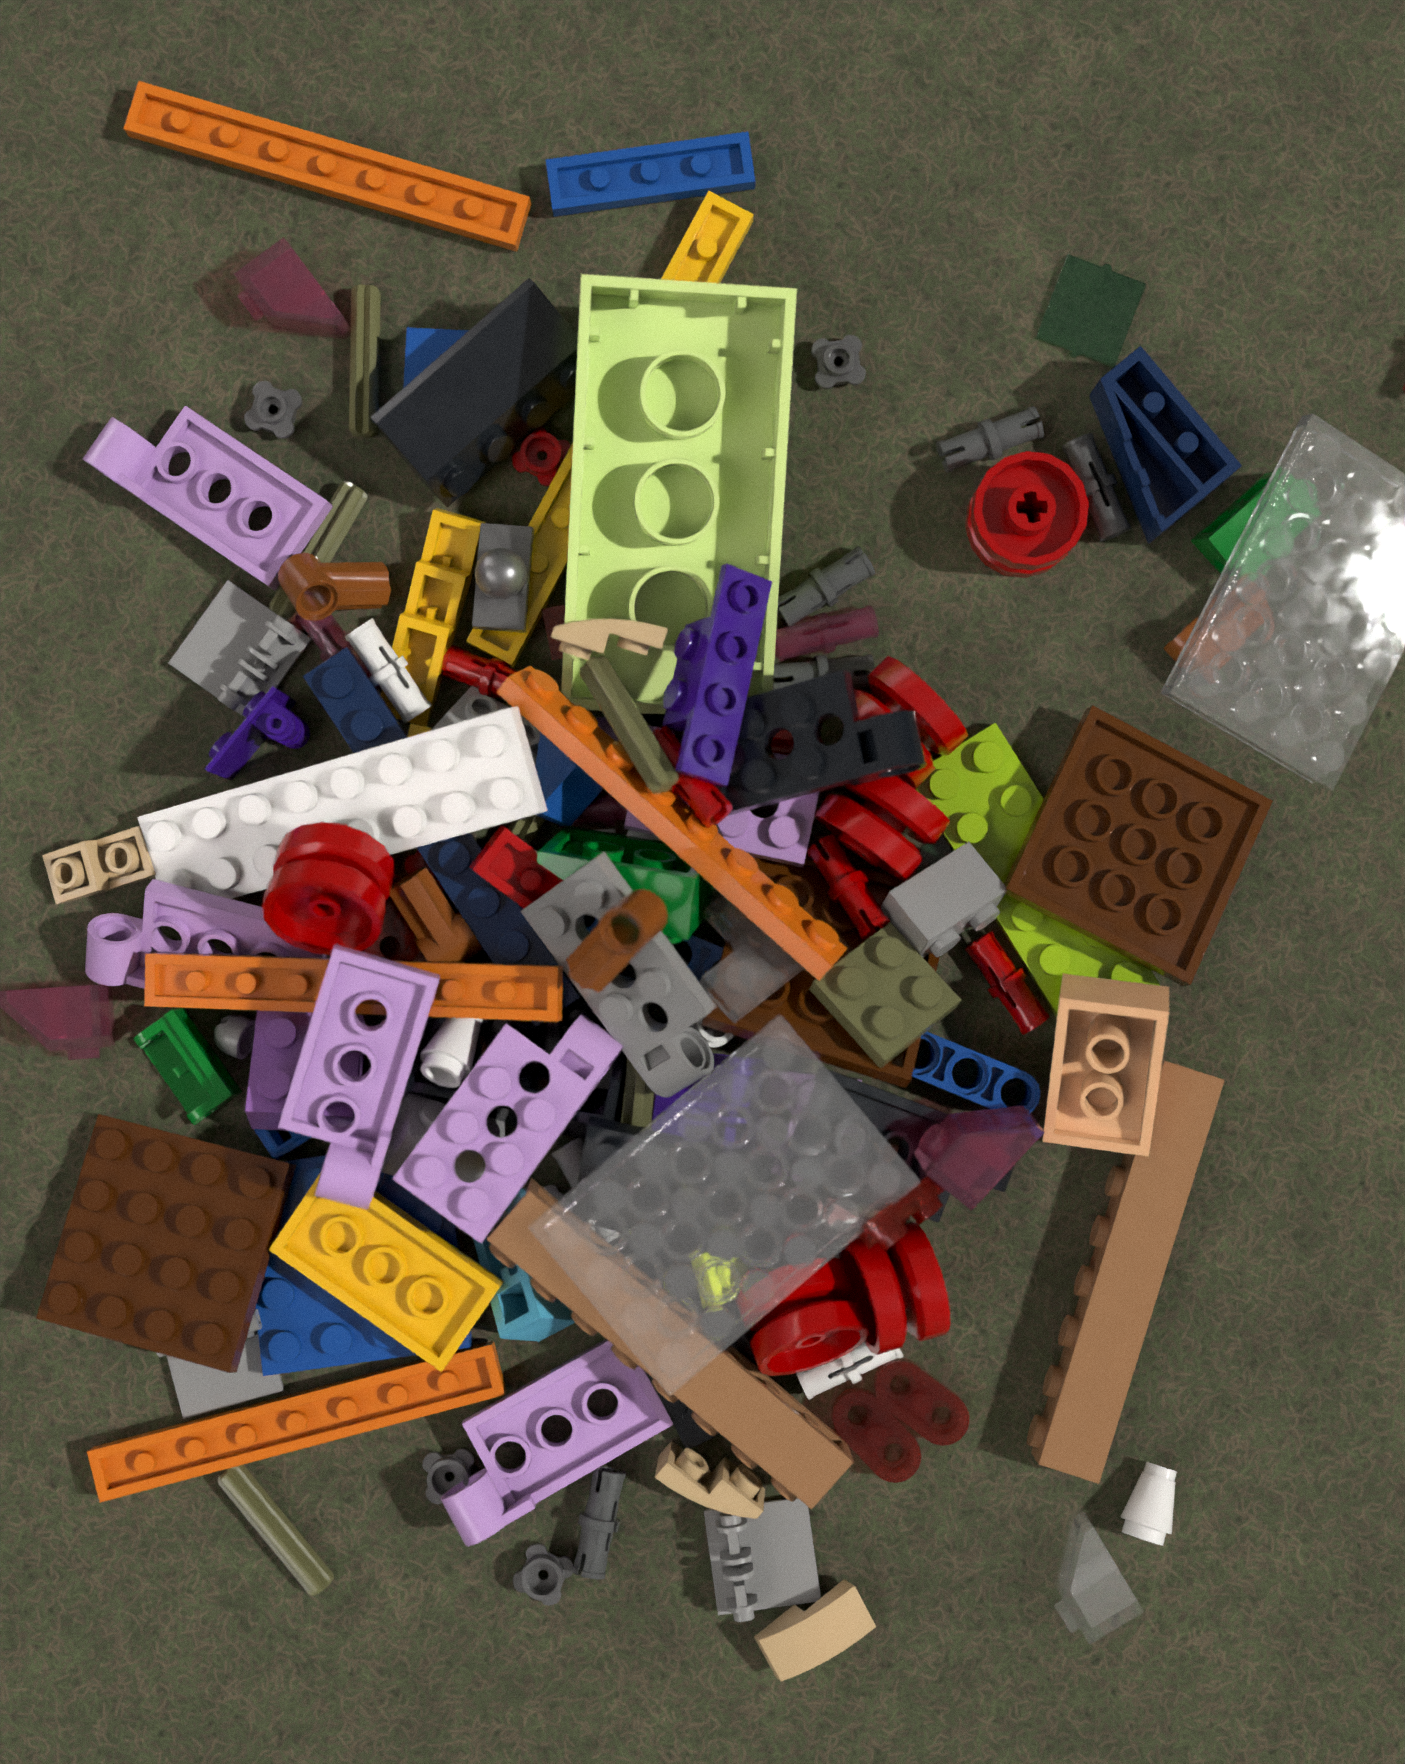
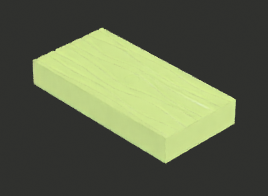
(675, 463)

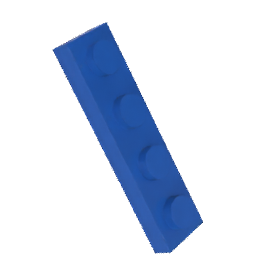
(650, 174)

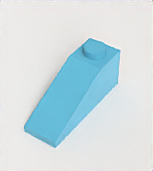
(517, 1306)

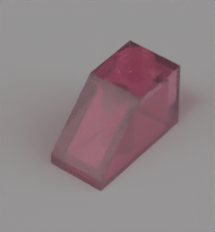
(288, 294)
(65, 1017)
(976, 1149)

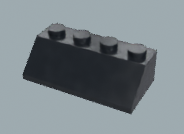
(484, 394)

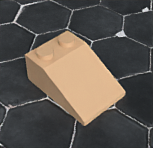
(1106, 1064)

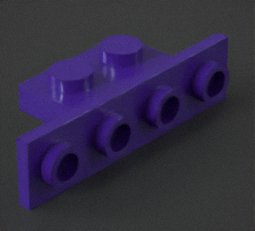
(715, 675)

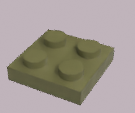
(885, 995)

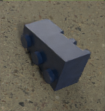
(1158, 443)

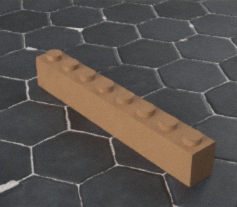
(1123, 1280)
(725, 1396)

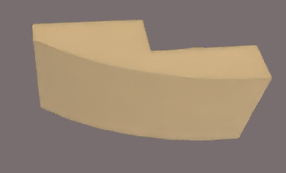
(583, 636)
(98, 865)
(726, 1489)
(813, 1636)

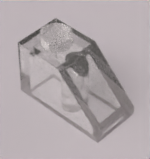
(1091, 1584)

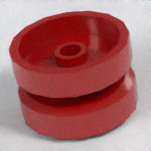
(1044, 490)
(903, 690)
(877, 825)
(328, 888)
(898, 1290)
(810, 1325)

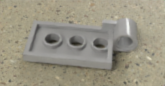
(663, 1054)

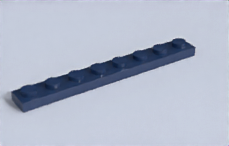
(490, 914)

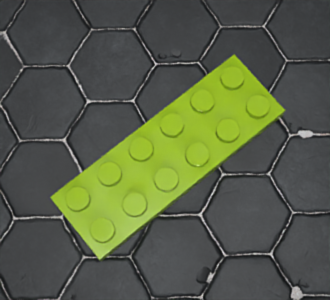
(993, 807)

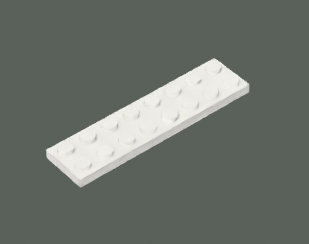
(395, 792)

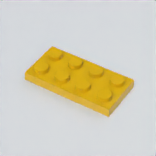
(389, 1271)

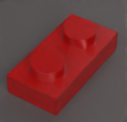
(513, 868)

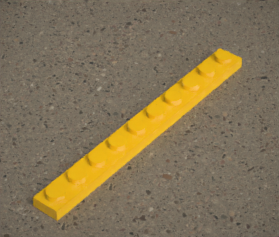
(700, 257)

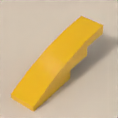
(436, 602)

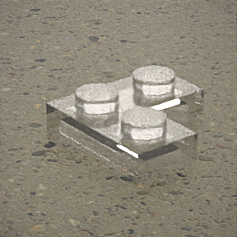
(749, 972)

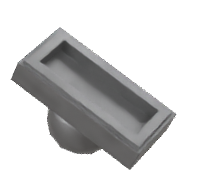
(503, 577)

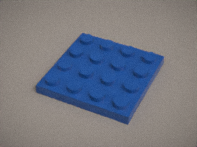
(307, 1324)

